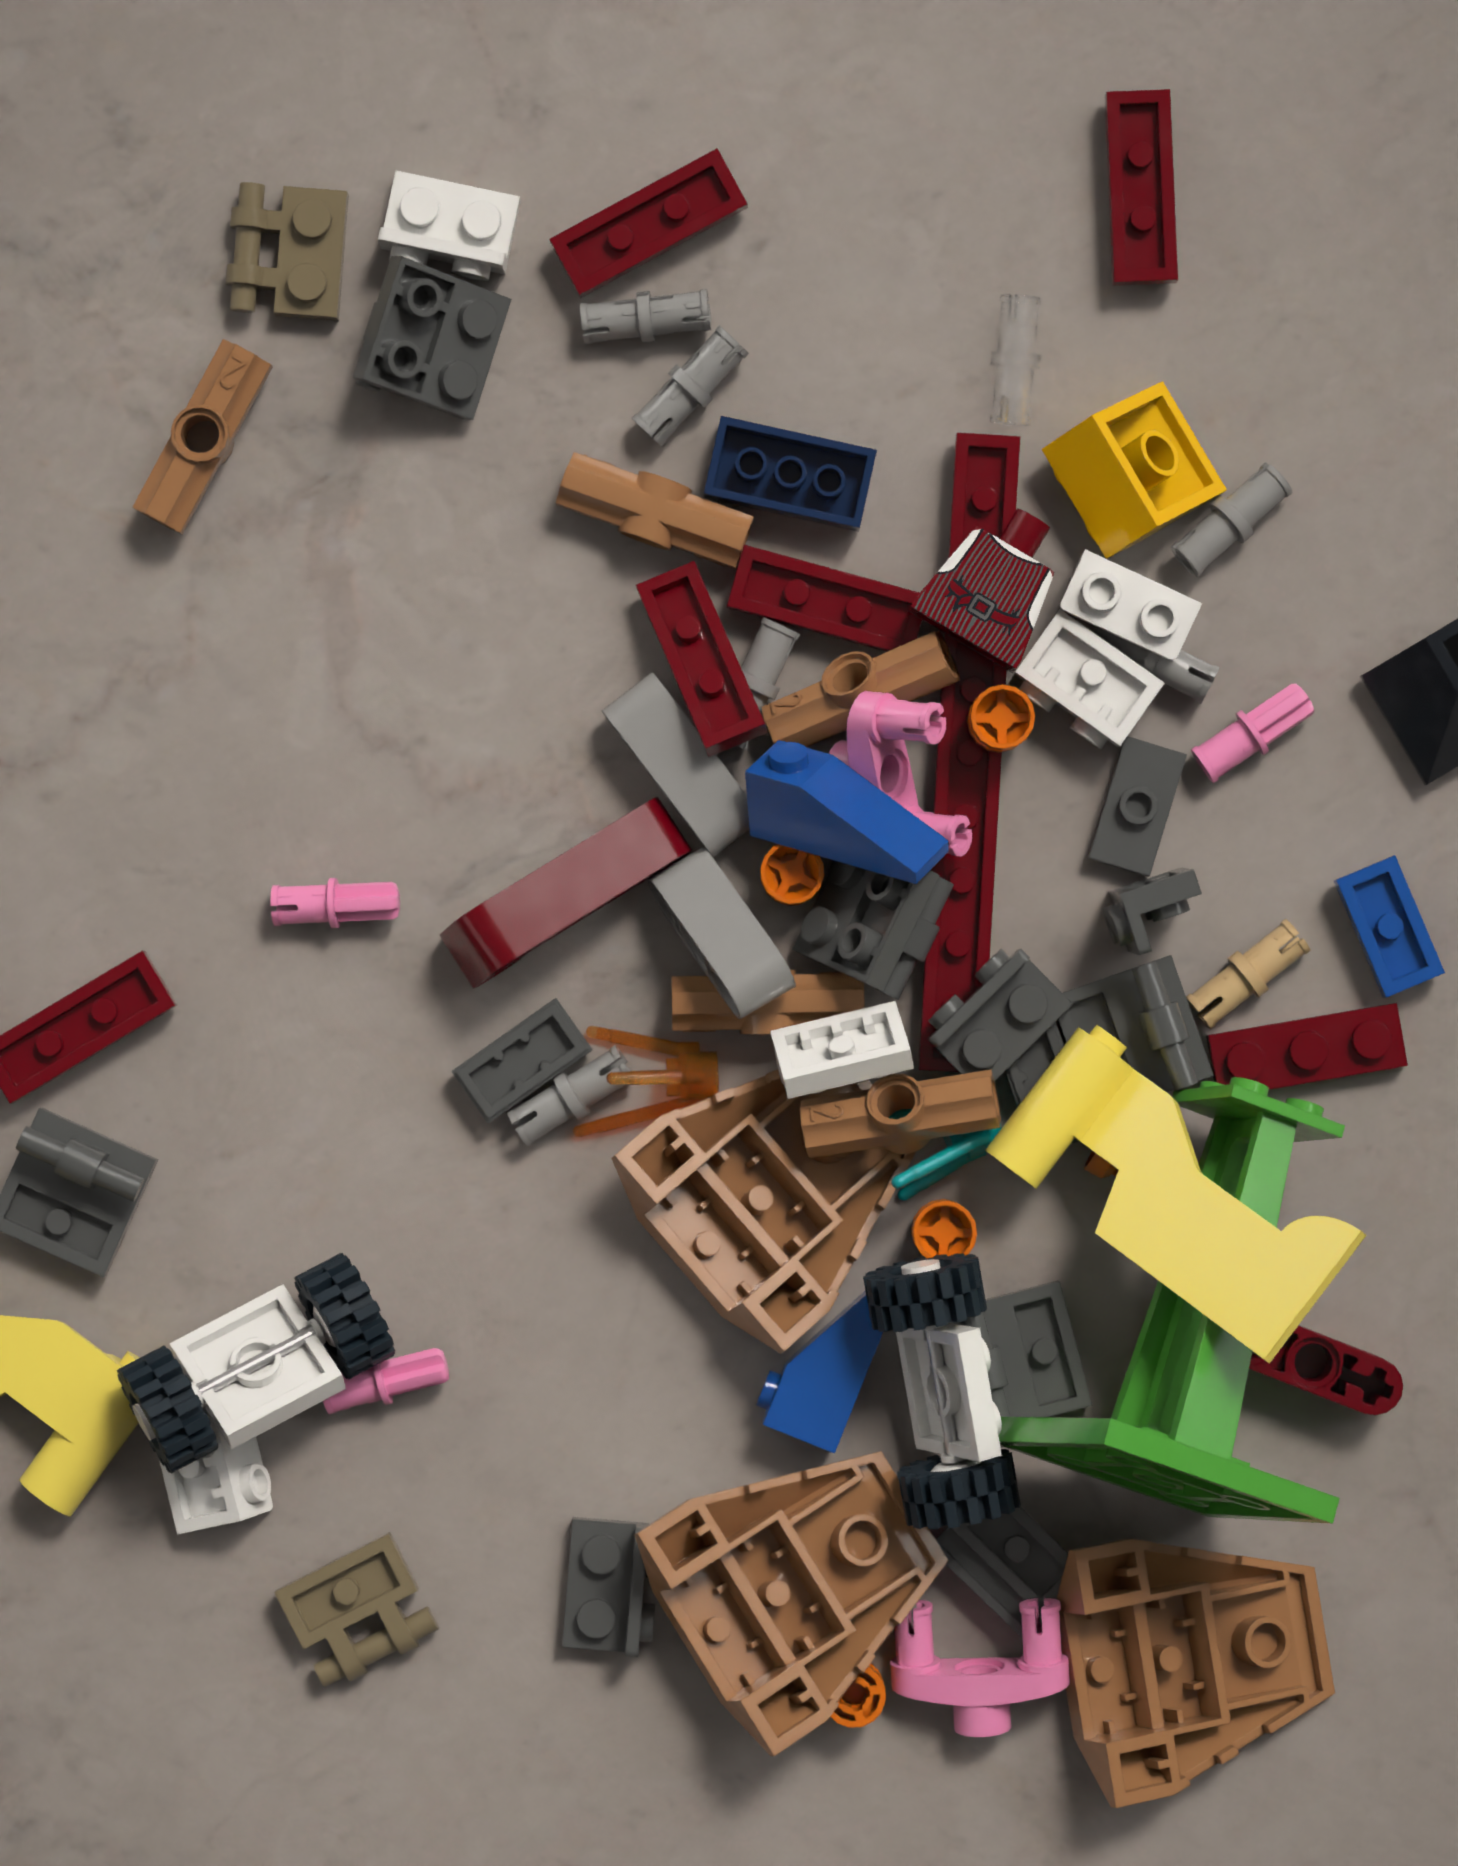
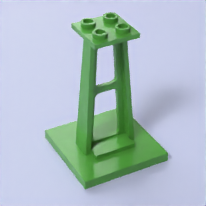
(1187, 1374)

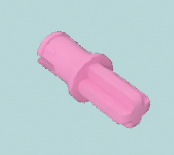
(1253, 731)
(335, 903)
(390, 1379)

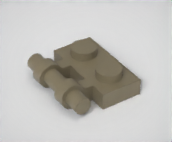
(308, 253)
(347, 1592)

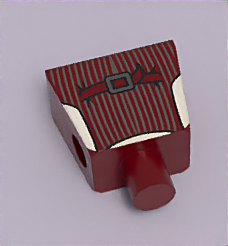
(990, 591)

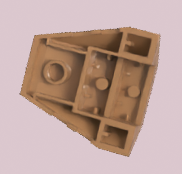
(750, 1210)
(790, 1587)
(1184, 1659)

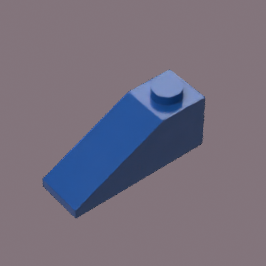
(835, 813)
(822, 1379)

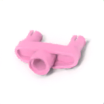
(879, 754)
(981, 1686)

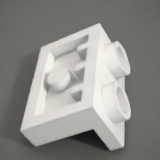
(450, 225)
(1129, 605)
(1087, 680)
(841, 1049)
(219, 1486)

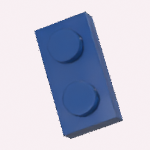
(1389, 926)

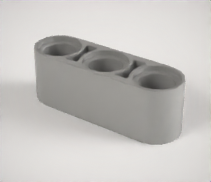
(679, 765)
(721, 933)

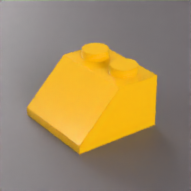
(1133, 469)

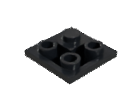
(1421, 700)

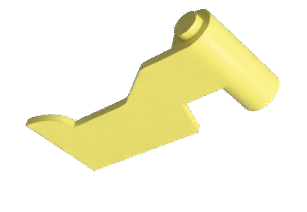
(1161, 1204)
(73, 1392)

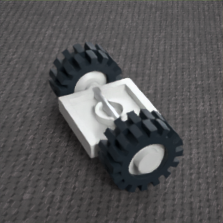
(257, 1364)
(945, 1390)

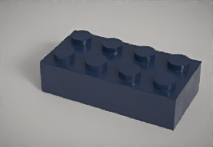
(790, 473)

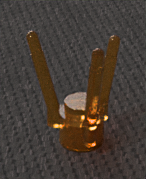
(689, 1076)

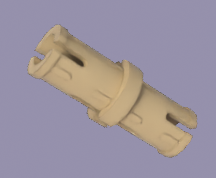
(1248, 974)

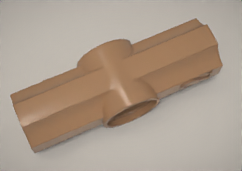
(221, 398)
(654, 510)
(824, 707)
(702, 1009)
(862, 1117)

